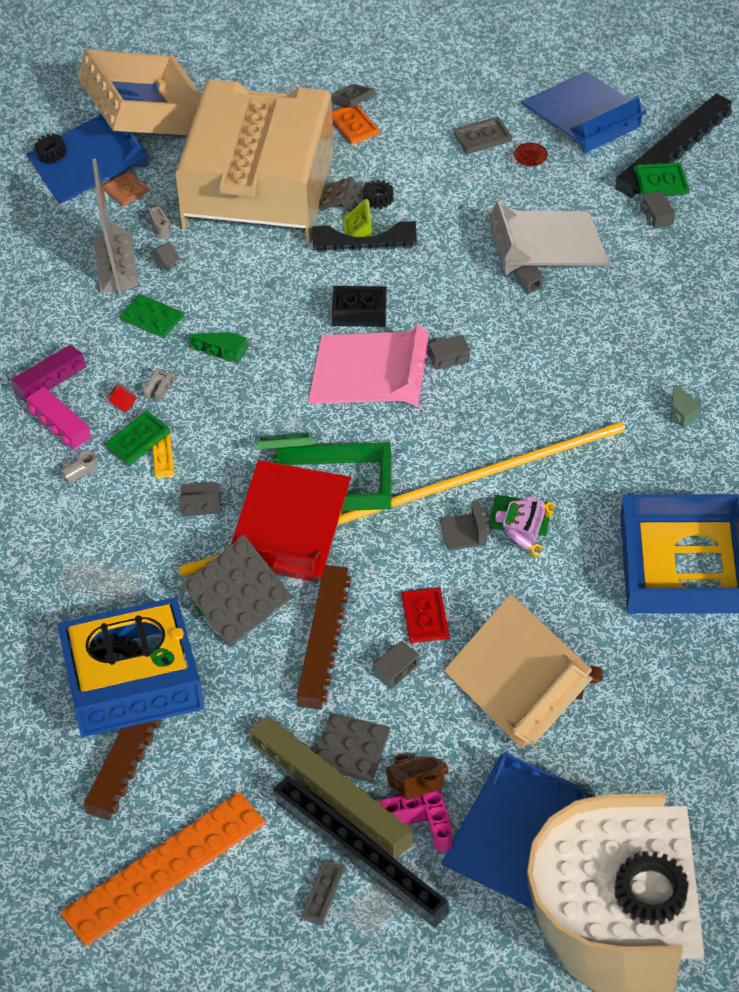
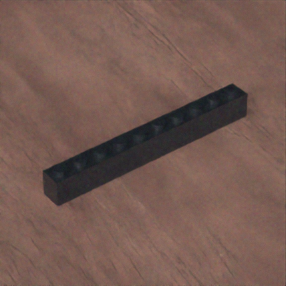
(678, 140)
(362, 852)

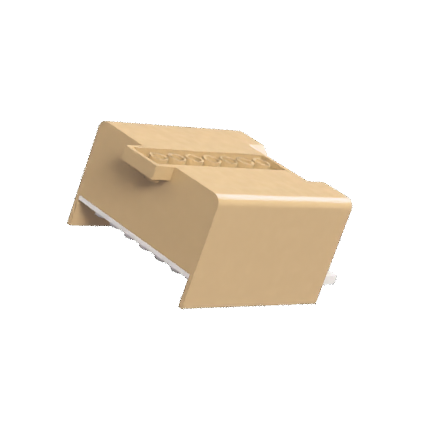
(256, 156)

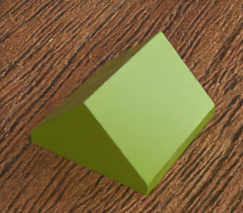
(358, 221)

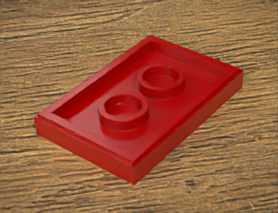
(425, 615)

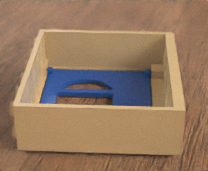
(162, 91)

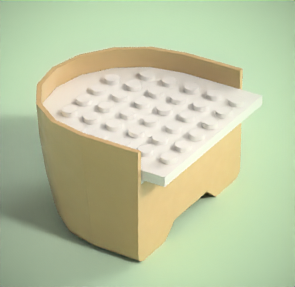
(574, 892)

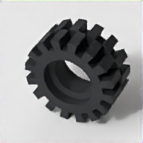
(45, 155)
(378, 187)

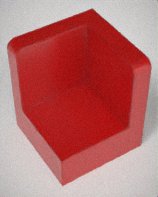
(122, 397)

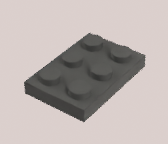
(482, 135)

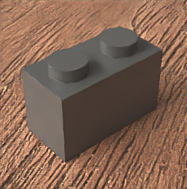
(657, 210)
(449, 352)
(395, 664)

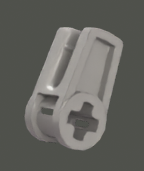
(159, 222)
(159, 380)

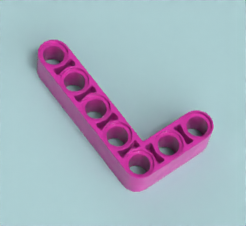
(424, 808)

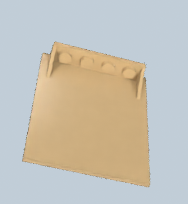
(519, 672)

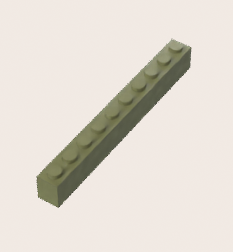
(331, 787)

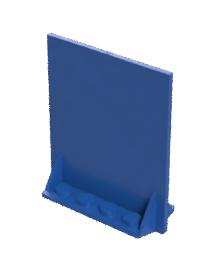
(587, 110)
(91, 140)
(504, 822)

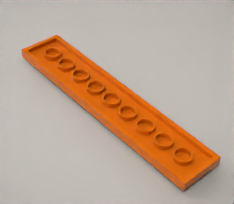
(162, 869)

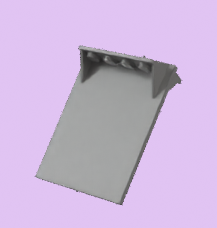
(545, 238)
(113, 249)

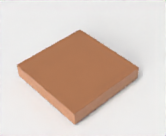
(126, 189)

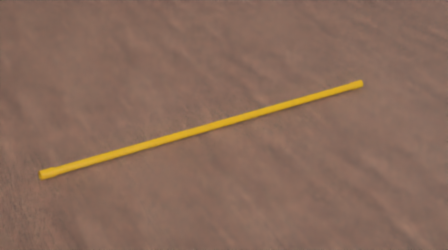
(608, 431)

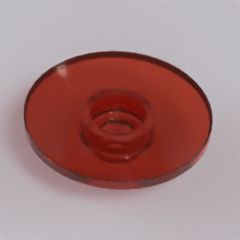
(530, 154)

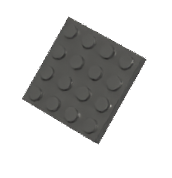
(237, 591)

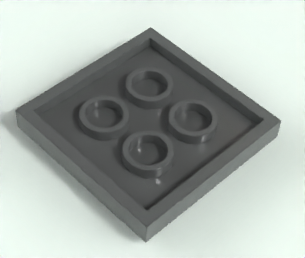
(353, 746)

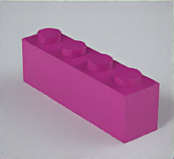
(58, 418)

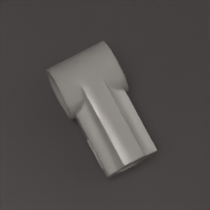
(84, 465)

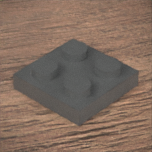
(352, 95)

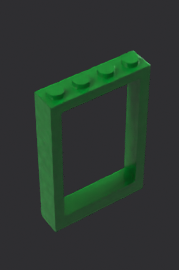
(347, 454)

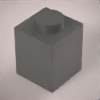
(165, 256)
(529, 279)

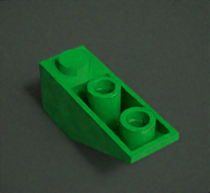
(223, 345)

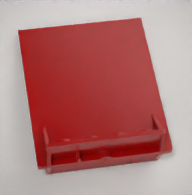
(292, 517)

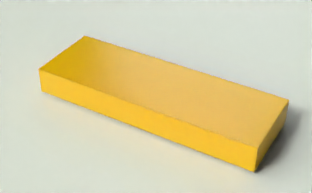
(163, 458)

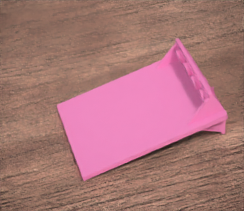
(370, 367)

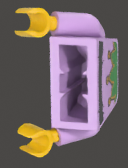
(524, 521)

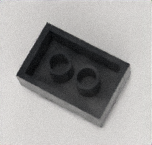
(359, 306)

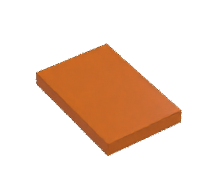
(354, 124)

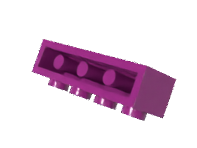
(49, 372)

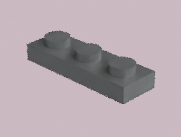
(322, 892)

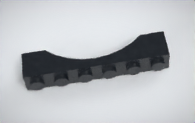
(399, 235)

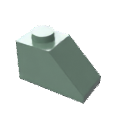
(684, 408)

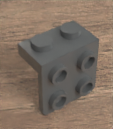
(342, 192)
(199, 499)
(467, 529)

